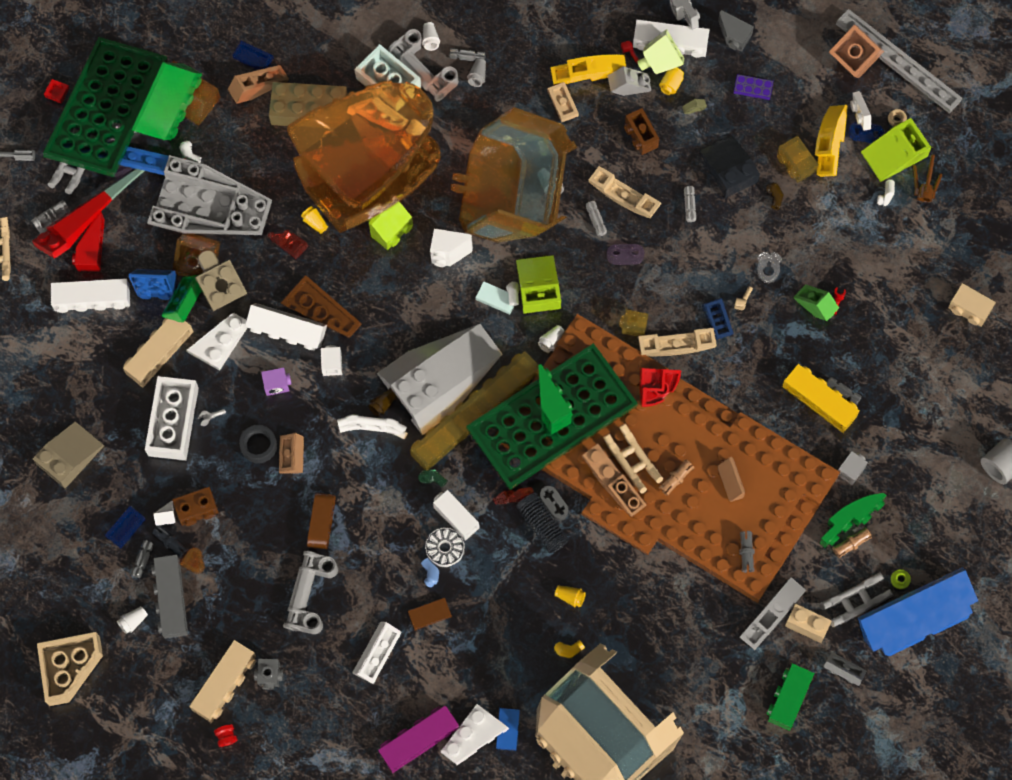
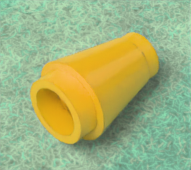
(314, 219)
(570, 595)

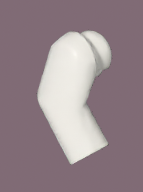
(186, 152)
(513, 290)

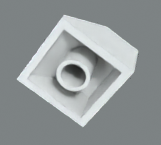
(449, 247)

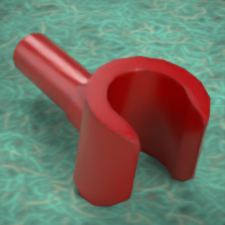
(628, 47)
(838, 297)

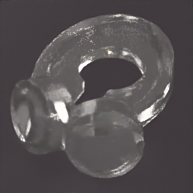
(775, 260)

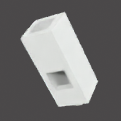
(455, 514)

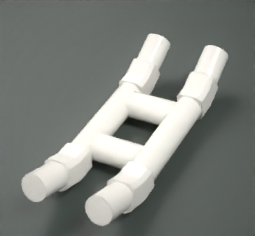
(356, 422)

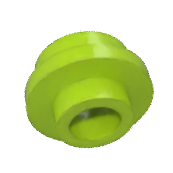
(900, 585)

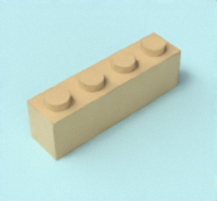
(157, 350)
(223, 681)

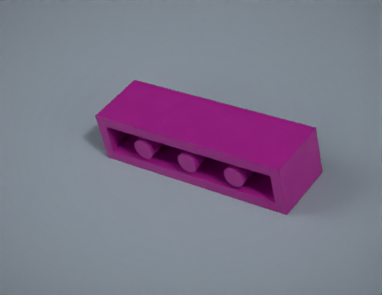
(418, 739)

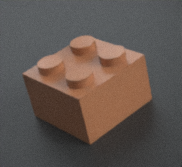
(856, 51)

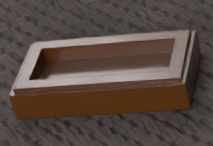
(429, 614)

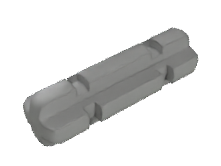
(690, 204)
(596, 218)

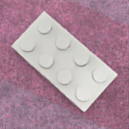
(171, 418)

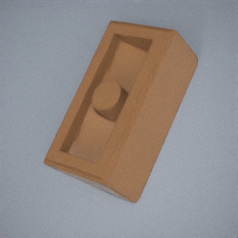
(291, 453)
(731, 480)

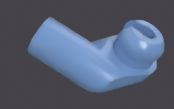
(432, 572)

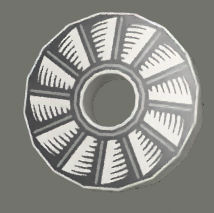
(441, 536)

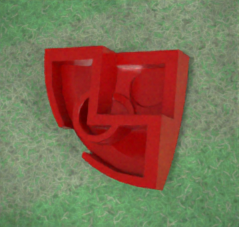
(656, 385)

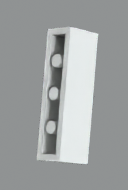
(687, 40)
(90, 295)
(285, 325)

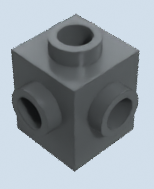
(266, 667)

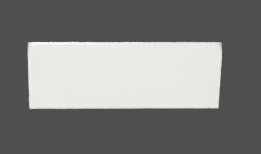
(377, 652)

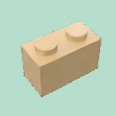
(971, 305)
(808, 623)

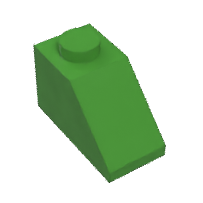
(817, 302)

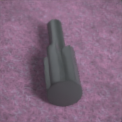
(20, 154)

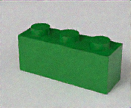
(790, 696)

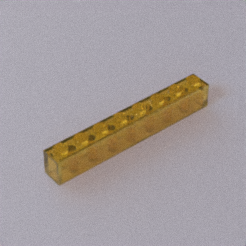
(453, 429)

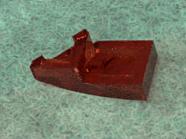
(289, 243)
(511, 496)

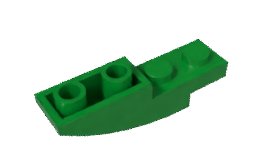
(855, 512)

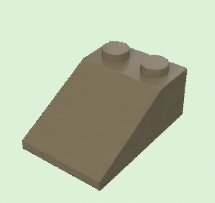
(68, 454)

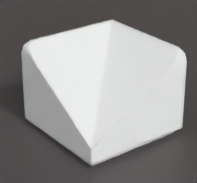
(165, 515)

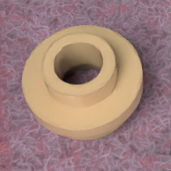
(896, 113)

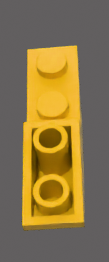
(588, 67)
(829, 138)

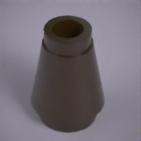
(382, 402)

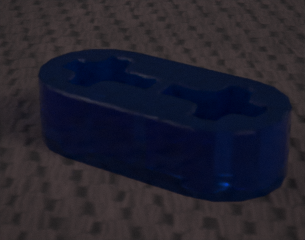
(865, 135)

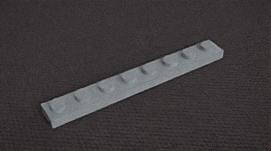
(904, 64)

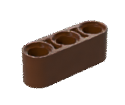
(321, 520)

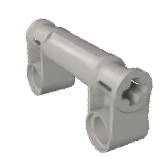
(405, 51)
(299, 618)

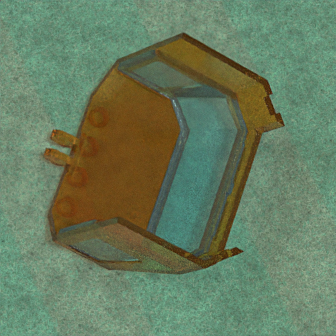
(514, 177)

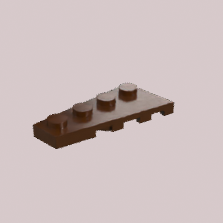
(318, 306)

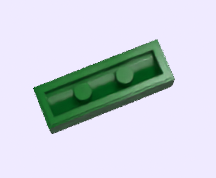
(182, 299)

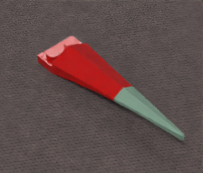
(67, 229)

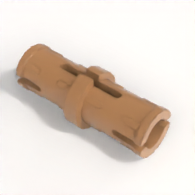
(676, 477)
(852, 542)

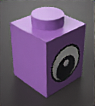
(276, 381)

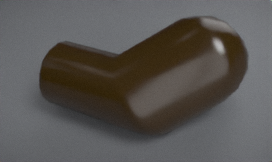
(777, 194)

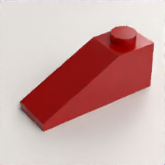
(89, 249)

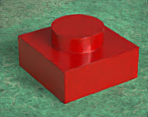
(56, 91)

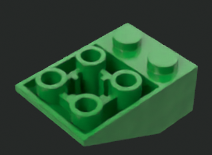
(555, 410)

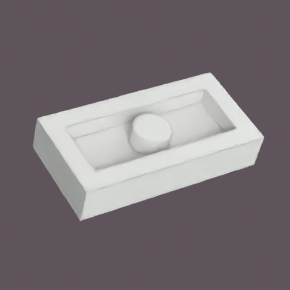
(860, 108)

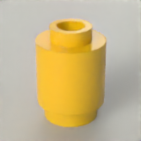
(671, 81)

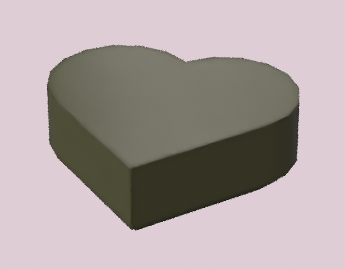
(694, 106)

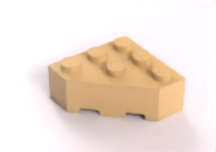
(67, 665)

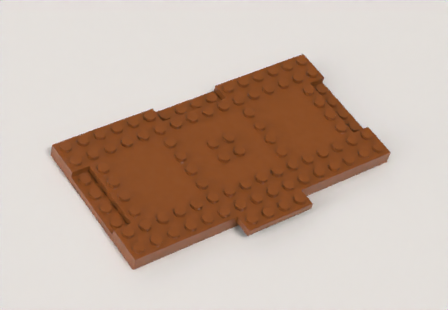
(696, 517)

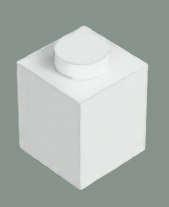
(331, 360)

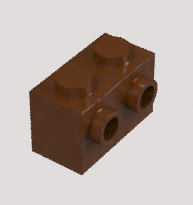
(642, 131)
(195, 506)

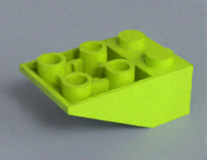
(896, 150)
(538, 284)

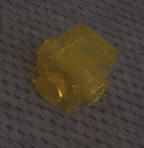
(634, 323)

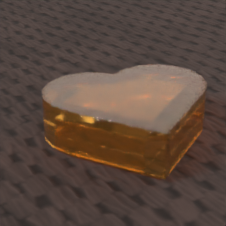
(193, 561)

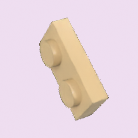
(563, 102)

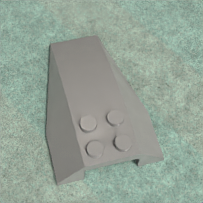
(440, 374)

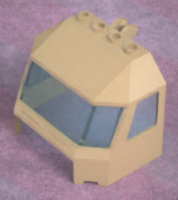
(597, 728)

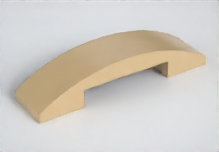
(623, 194)
(677, 344)

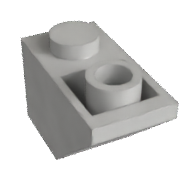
(629, 81)

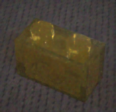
(797, 159)

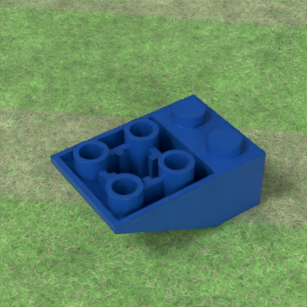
(154, 283)

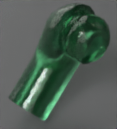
(432, 476)

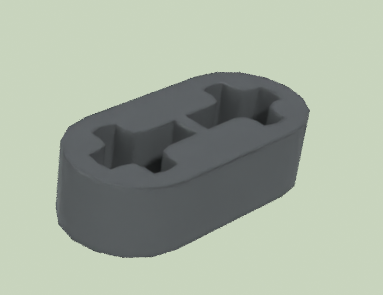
(557, 500)

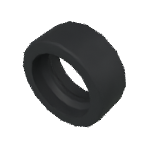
(257, 429)

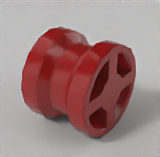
(225, 735)

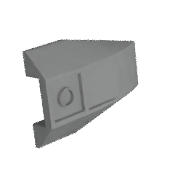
(207, 202)

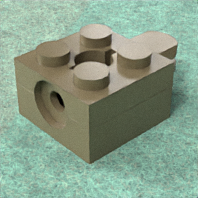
(218, 281)

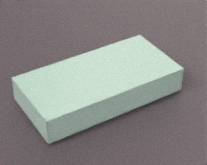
(494, 297)

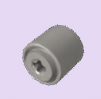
(998, 462)

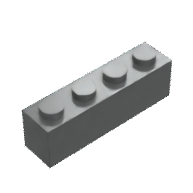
(170, 596)

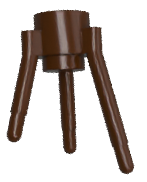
(925, 192)

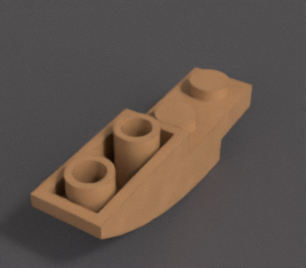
(613, 481)

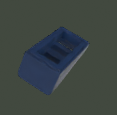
(709, 315)

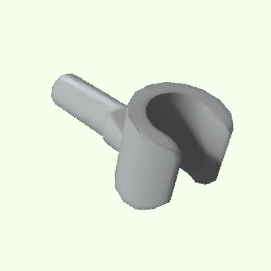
(207, 416)

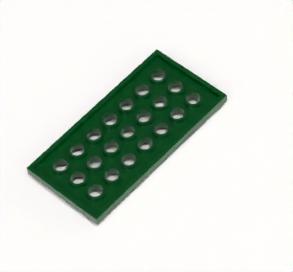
(118, 101)
(561, 444)

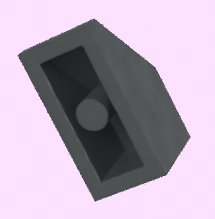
(735, 31)

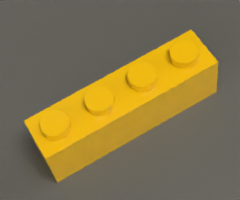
(821, 398)

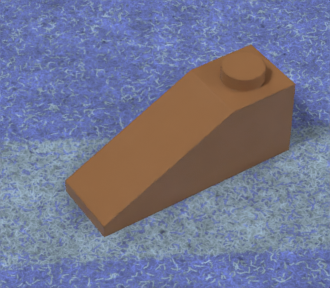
(255, 83)

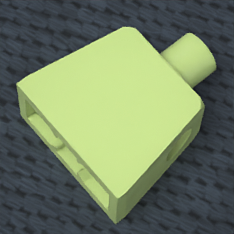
(661, 54)

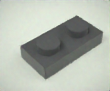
(845, 669)

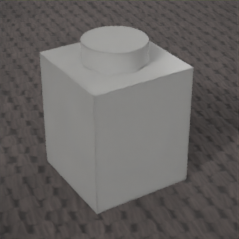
(852, 467)

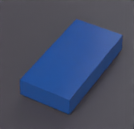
(508, 739)

